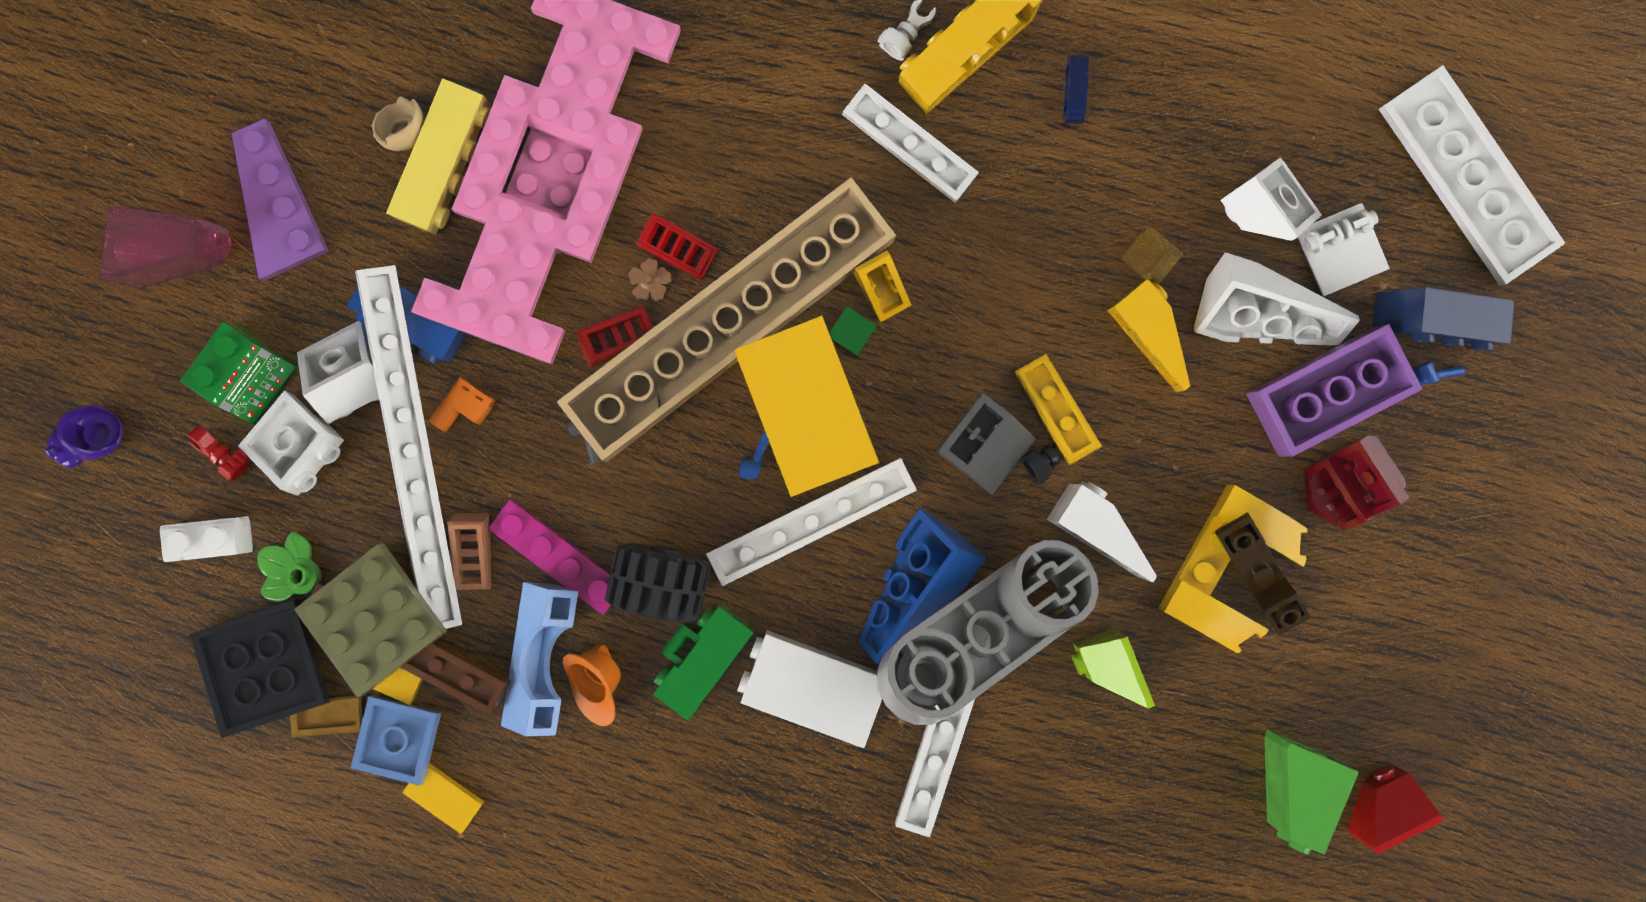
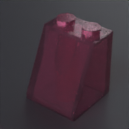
(159, 247)

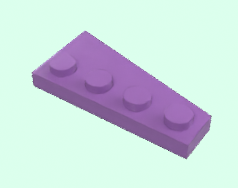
(275, 207)

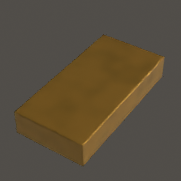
(339, 716)

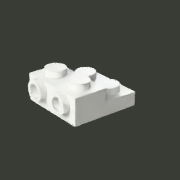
(291, 444)

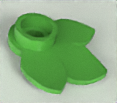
(284, 566)

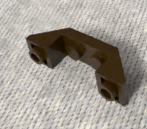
(1262, 574)

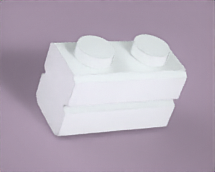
(206, 539)

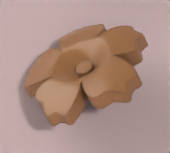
(649, 280)

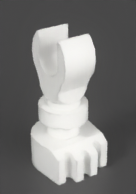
(898, 41)

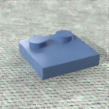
(396, 740)

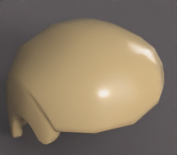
(398, 124)

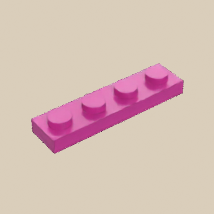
(553, 554)

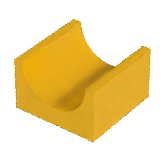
(806, 406)

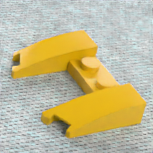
(1191, 589)

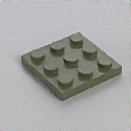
(370, 620)

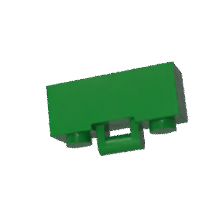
(715, 648)

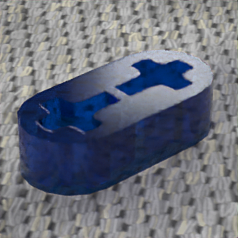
(1075, 89)

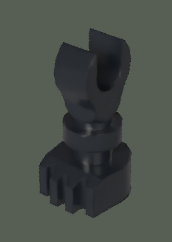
(1037, 464)

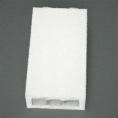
(812, 688)

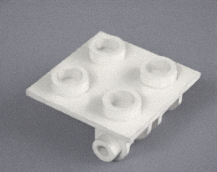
(1343, 249)

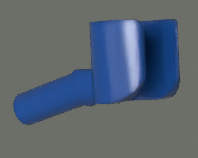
(1427, 374)
(750, 467)

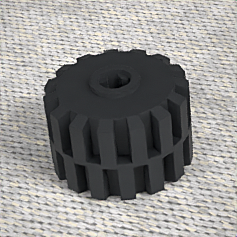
(657, 582)

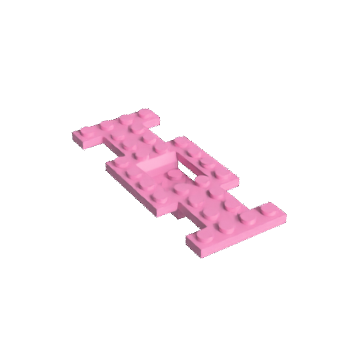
(561, 180)

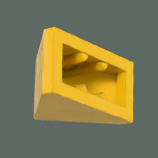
(882, 286)

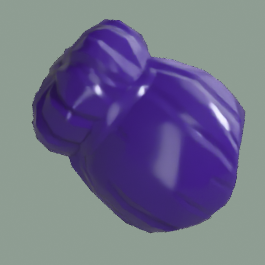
(84, 435)

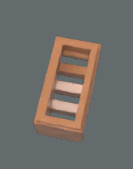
(482, 535)

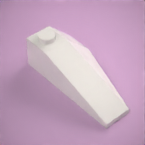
(1256, 302)

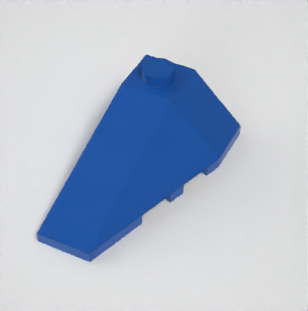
(926, 576)

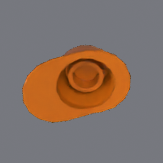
(593, 681)

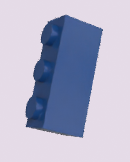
(433, 339)

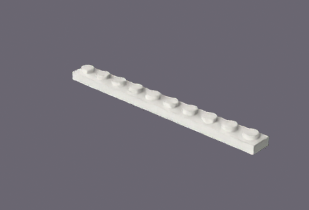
(408, 441)

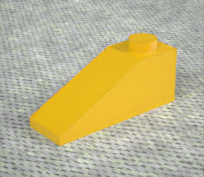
(1152, 327)

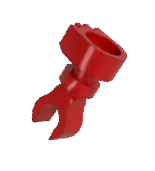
(230, 466)

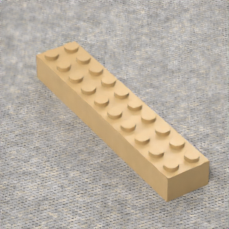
(733, 311)

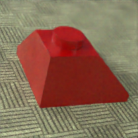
(1391, 810)

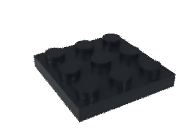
(259, 668)

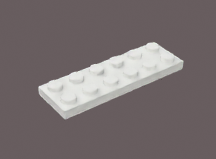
(1471, 176)

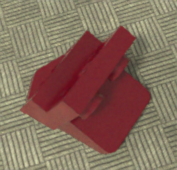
(1354, 484)

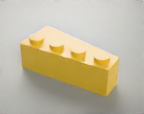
(963, 48)

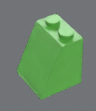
(1304, 792)

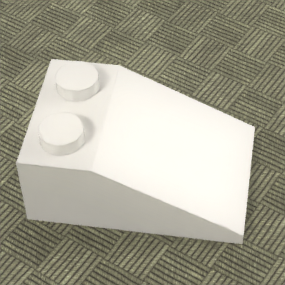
(1096, 522)

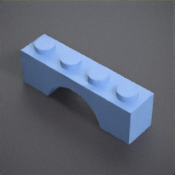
(530, 699)

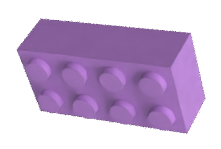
(1334, 391)

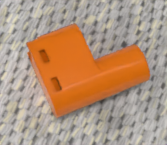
(462, 399)

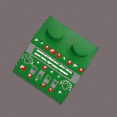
(238, 373)

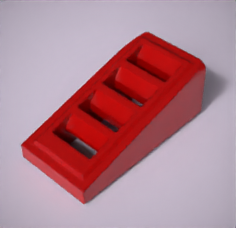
(649, 232)
(583, 336)

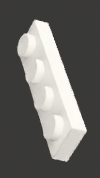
(910, 143)

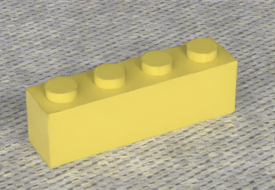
(439, 157)

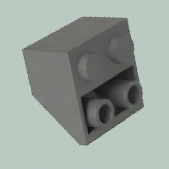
(986, 443)

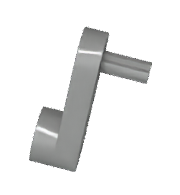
(947, 665)

